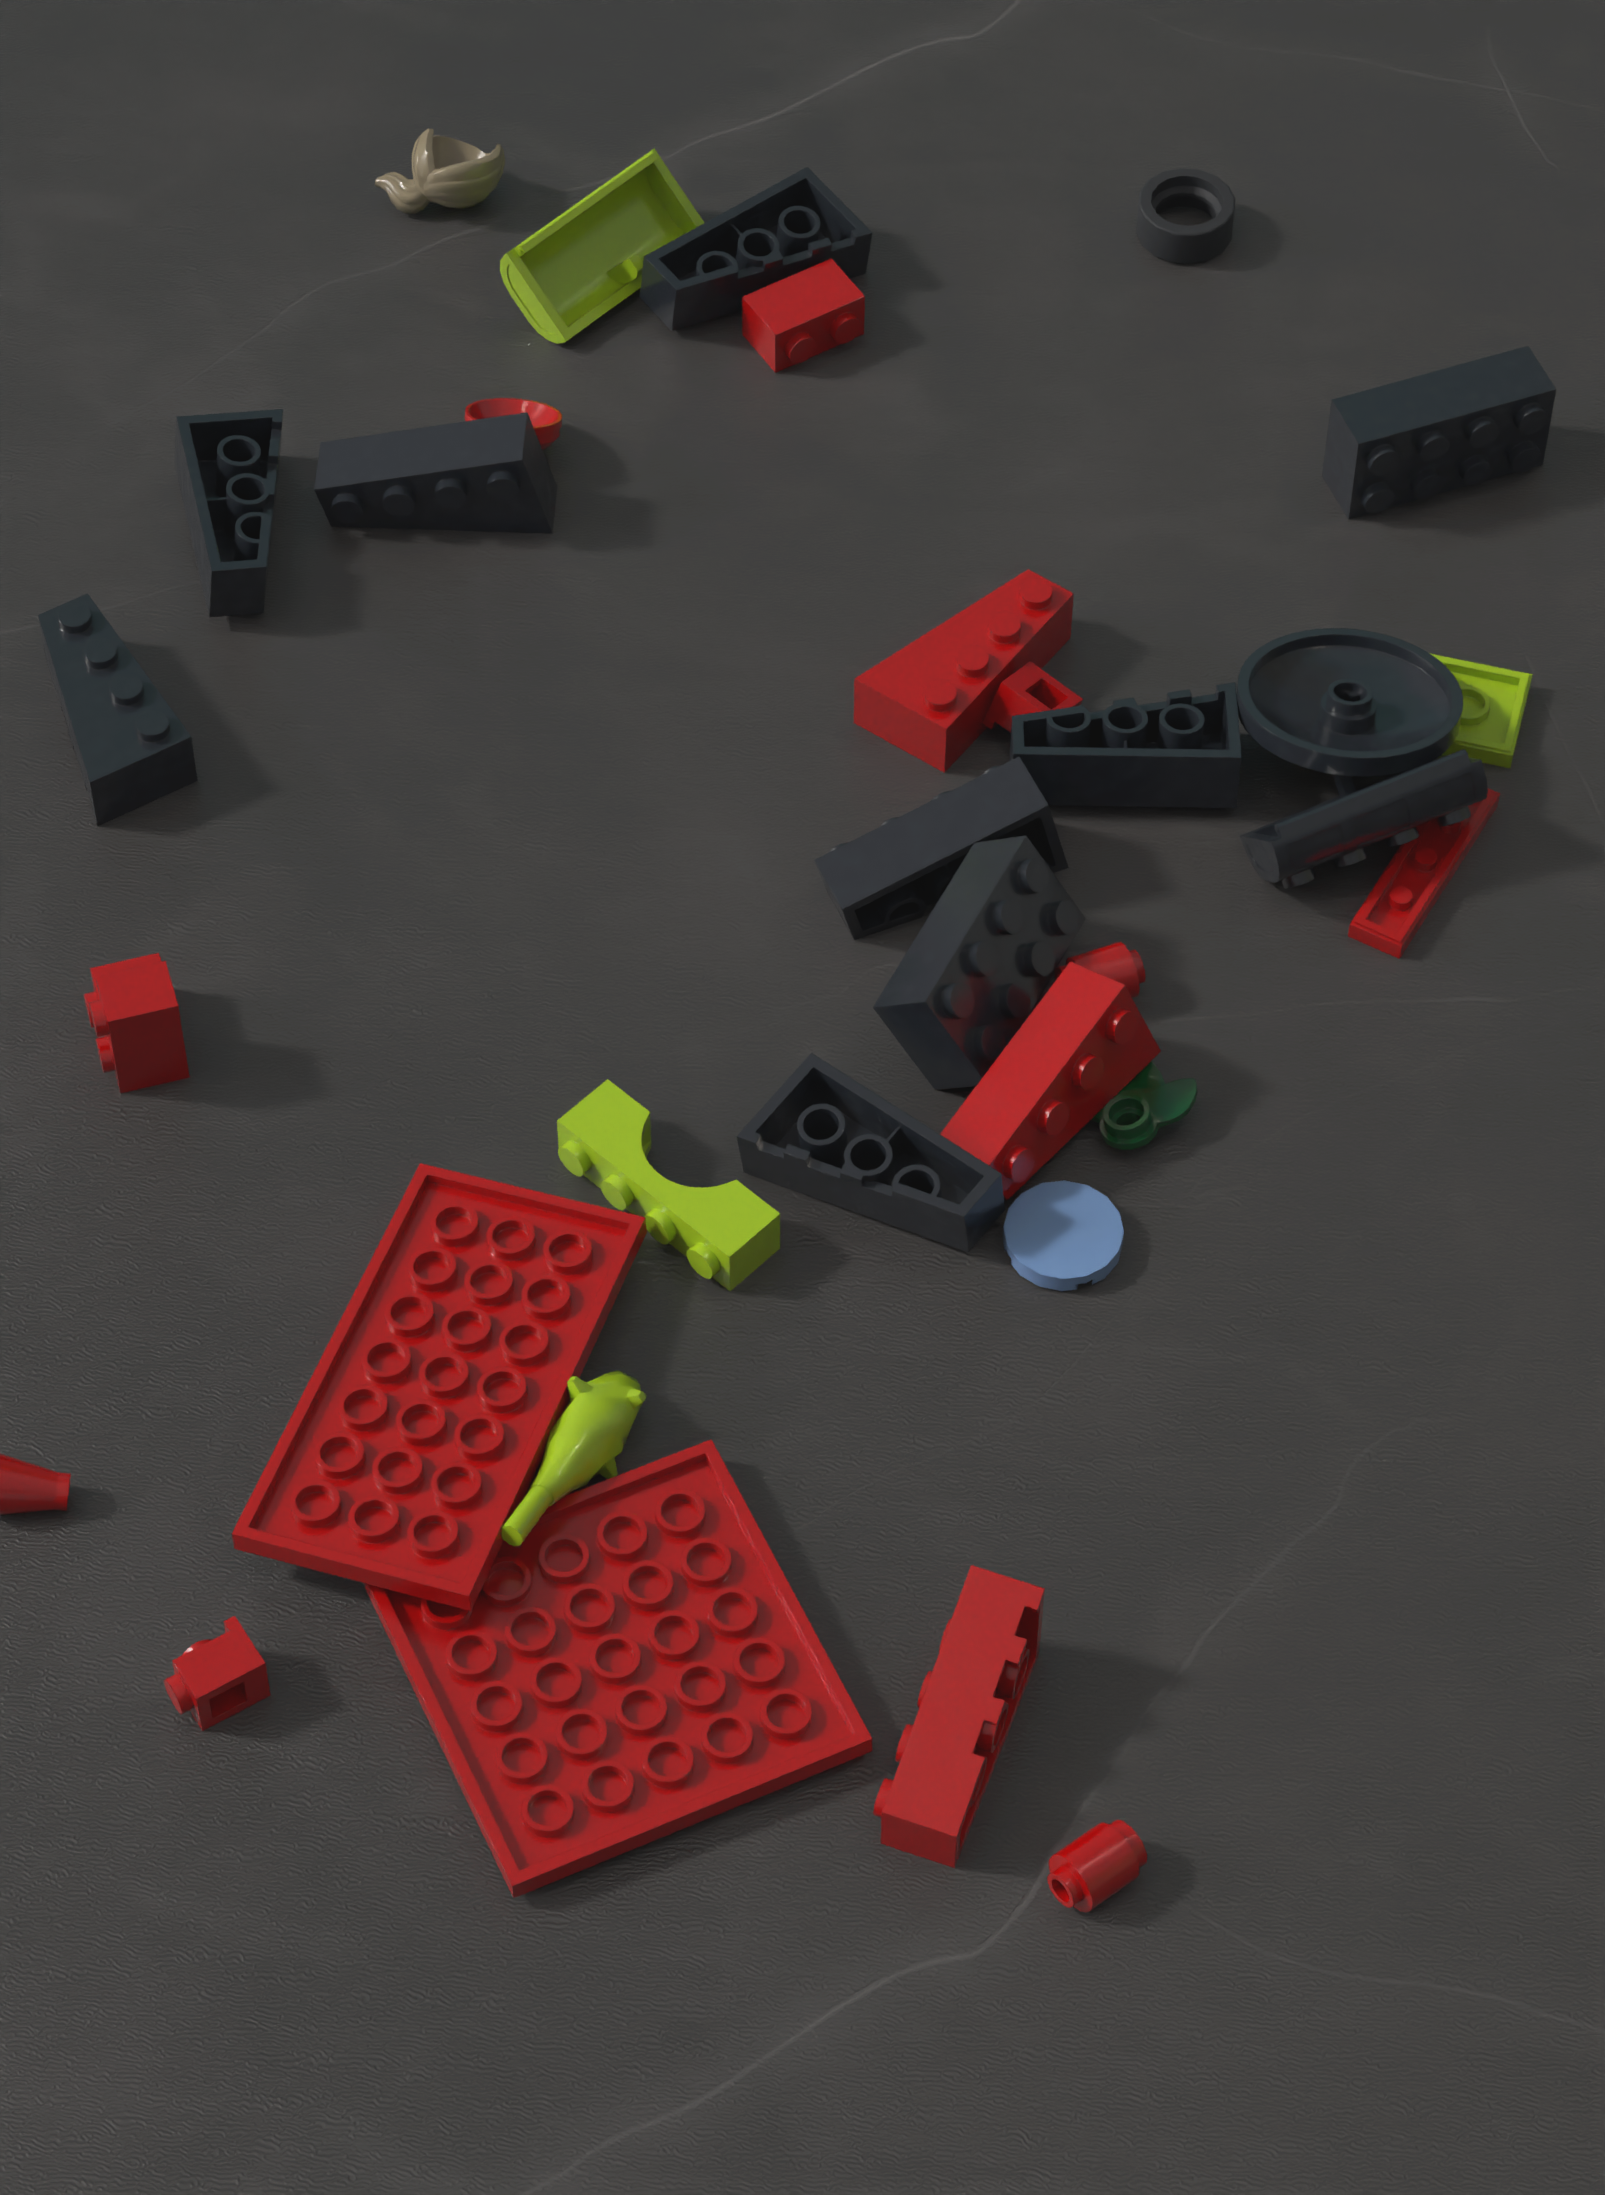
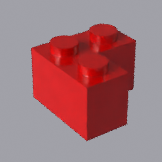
(140, 1022)

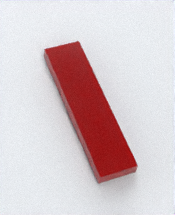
(1417, 880)

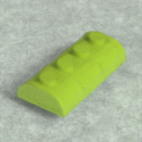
(597, 249)

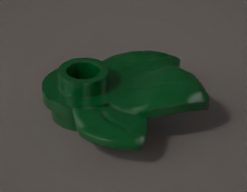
(1144, 1107)

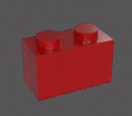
(803, 315)

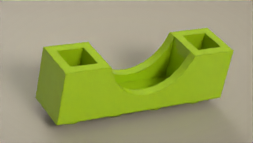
(718, 1228)

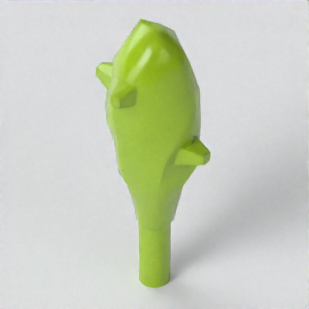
(579, 1445)

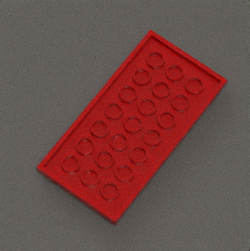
(441, 1386)

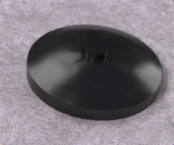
(1349, 702)

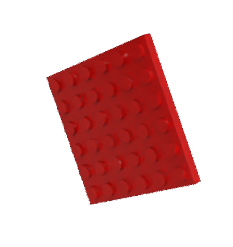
(624, 1672)

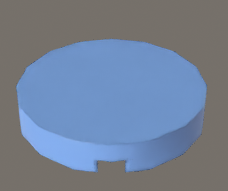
(1063, 1235)

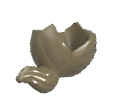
(445, 174)

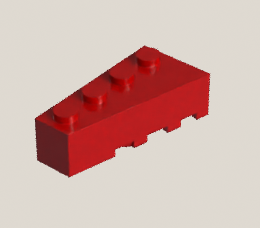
(942, 684)
(1053, 1075)
(962, 1717)

